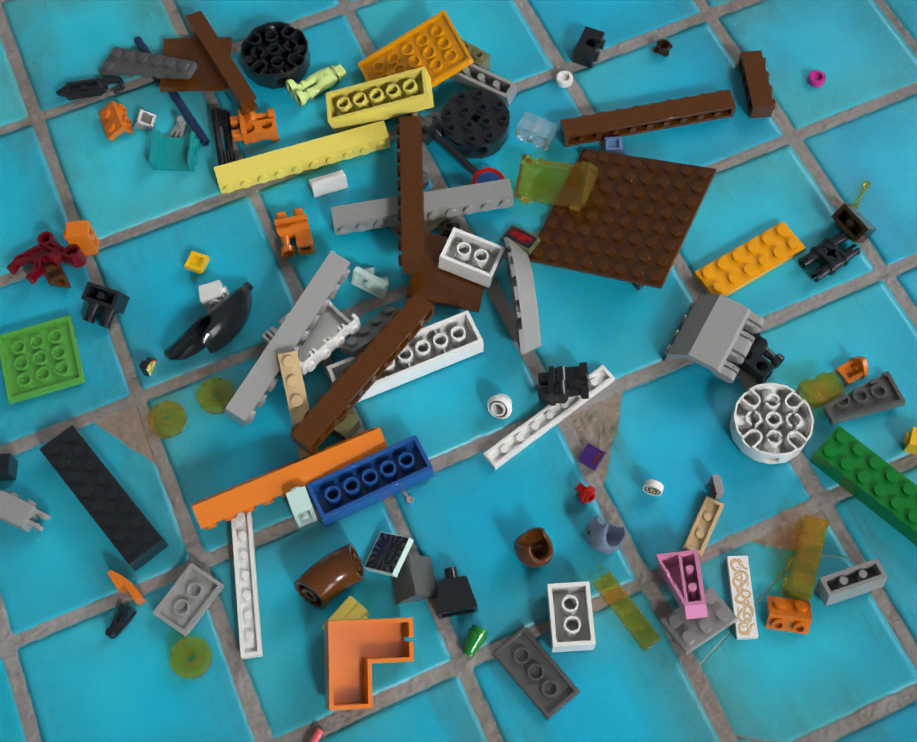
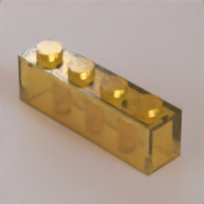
(805, 558)

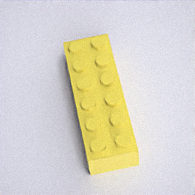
(379, 99)

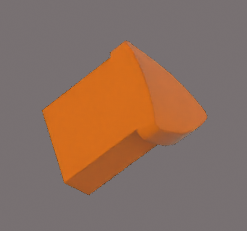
(853, 370)

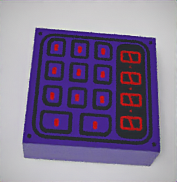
(591, 457)

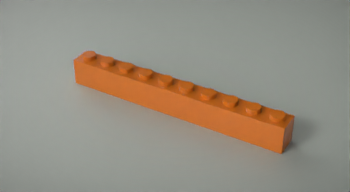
(279, 481)

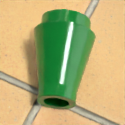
(475, 638)

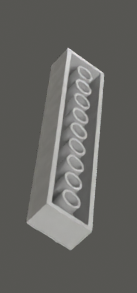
(287, 338)

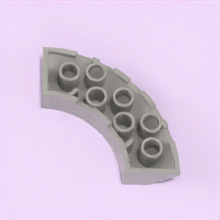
(523, 297)

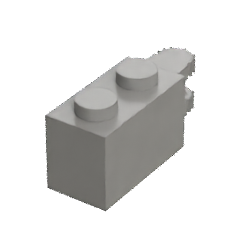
(19, 512)

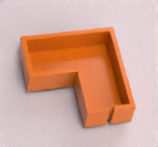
(352, 649)

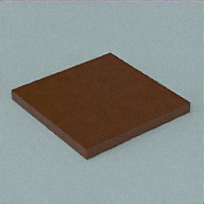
(204, 76)
(442, 286)

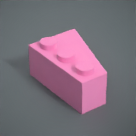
(684, 579)

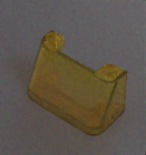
(555, 182)

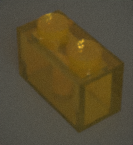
(820, 390)

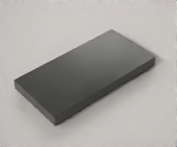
(535, 673)

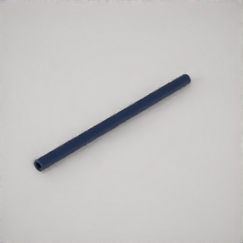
(179, 102)

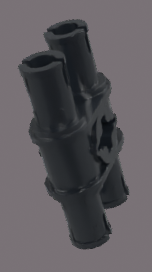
(829, 256)

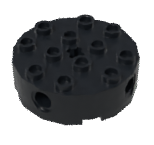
(275, 54)
(475, 123)

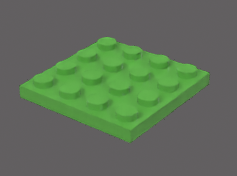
(40, 359)

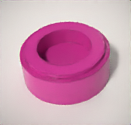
(816, 78)

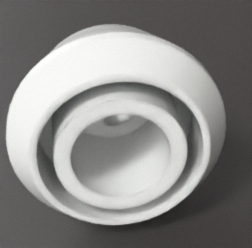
(499, 406)

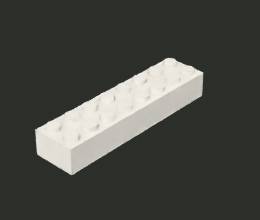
(427, 352)

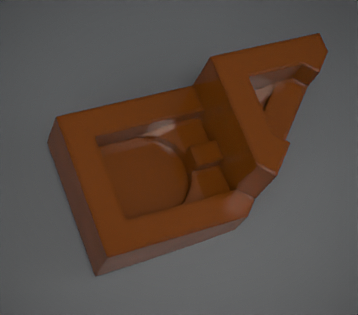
(56, 277)

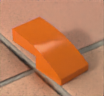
(124, 585)

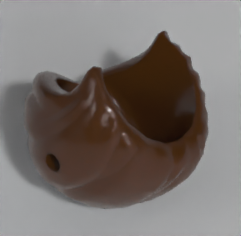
(533, 544)

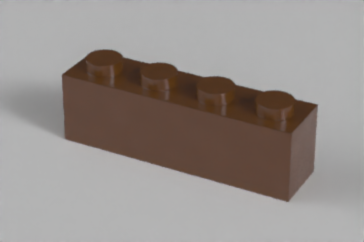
(756, 84)

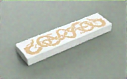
(742, 597)

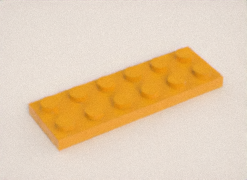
(750, 260)

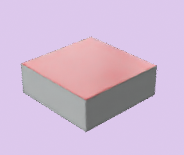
(716, 487)

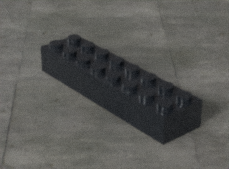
(104, 498)

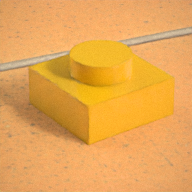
(196, 262)

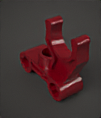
(47, 251)

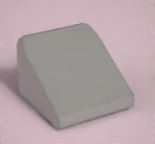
(144, 120)

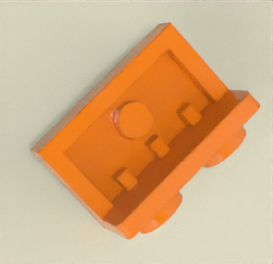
(115, 120)
(788, 615)

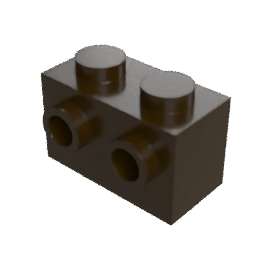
(853, 223)

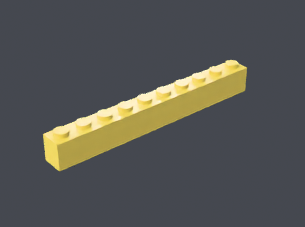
(302, 157)

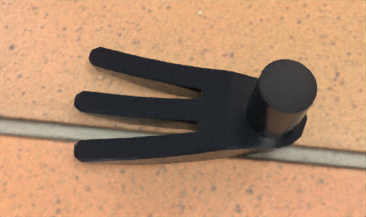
(116, 626)

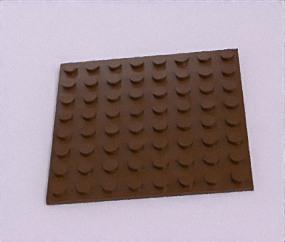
(629, 221)

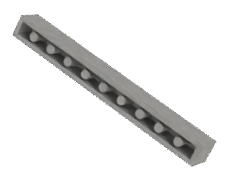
(437, 204)

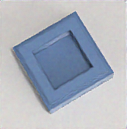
(613, 144)

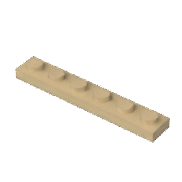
(294, 390)

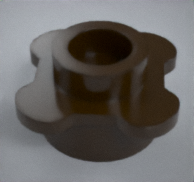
(663, 47)
(448, 224)

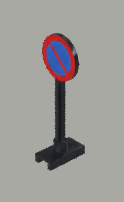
(479, 176)

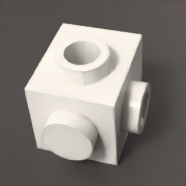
(212, 293)

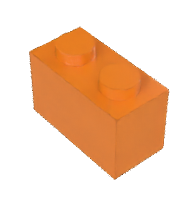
(83, 235)

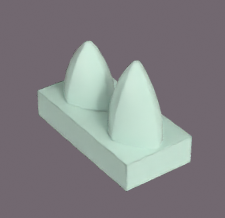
(367, 281)

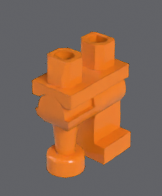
(254, 126)
(294, 227)

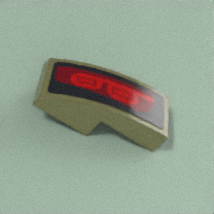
(522, 238)

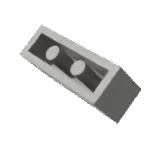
(851, 582)

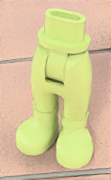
(315, 84)

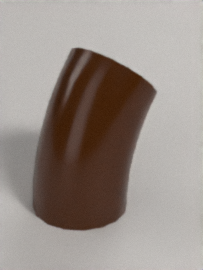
(330, 576)

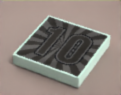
(388, 554)

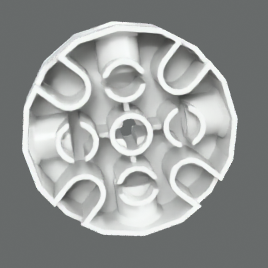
(771, 423)

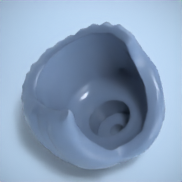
(604, 536)

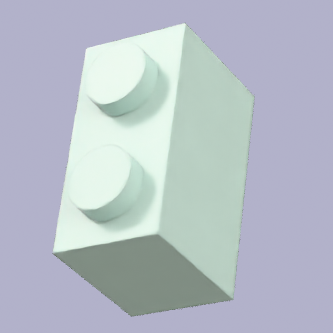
(301, 506)

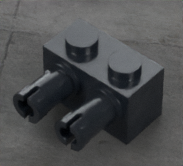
(106, 298)

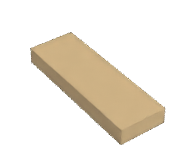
(703, 525)

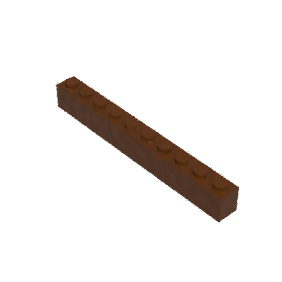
(647, 118)
(412, 195)
(362, 373)

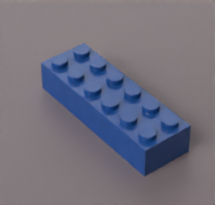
(370, 480)

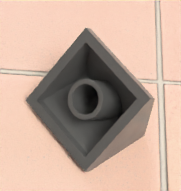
(415, 580)

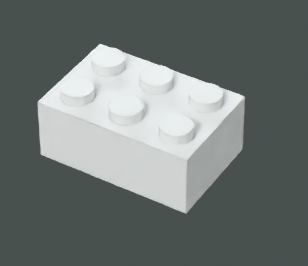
(471, 257)
(570, 616)

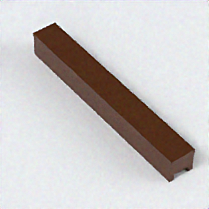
(221, 62)

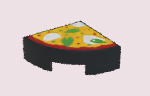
(148, 366)

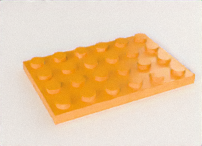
(428, 45)

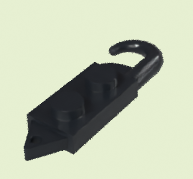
(89, 88)

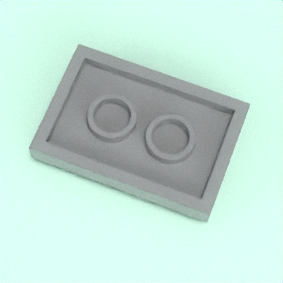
(188, 599)
(694, 632)

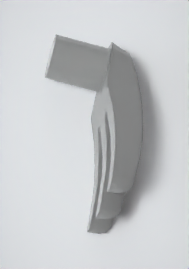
(179, 128)

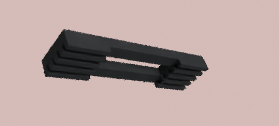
(222, 119)

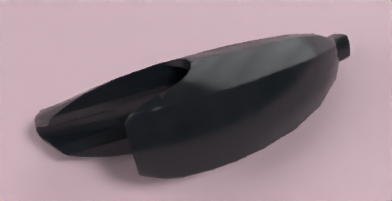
(215, 327)

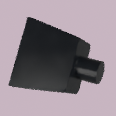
(455, 595)

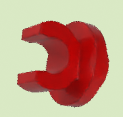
(585, 494)

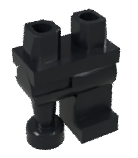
(757, 365)
(564, 383)

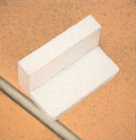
(328, 183)

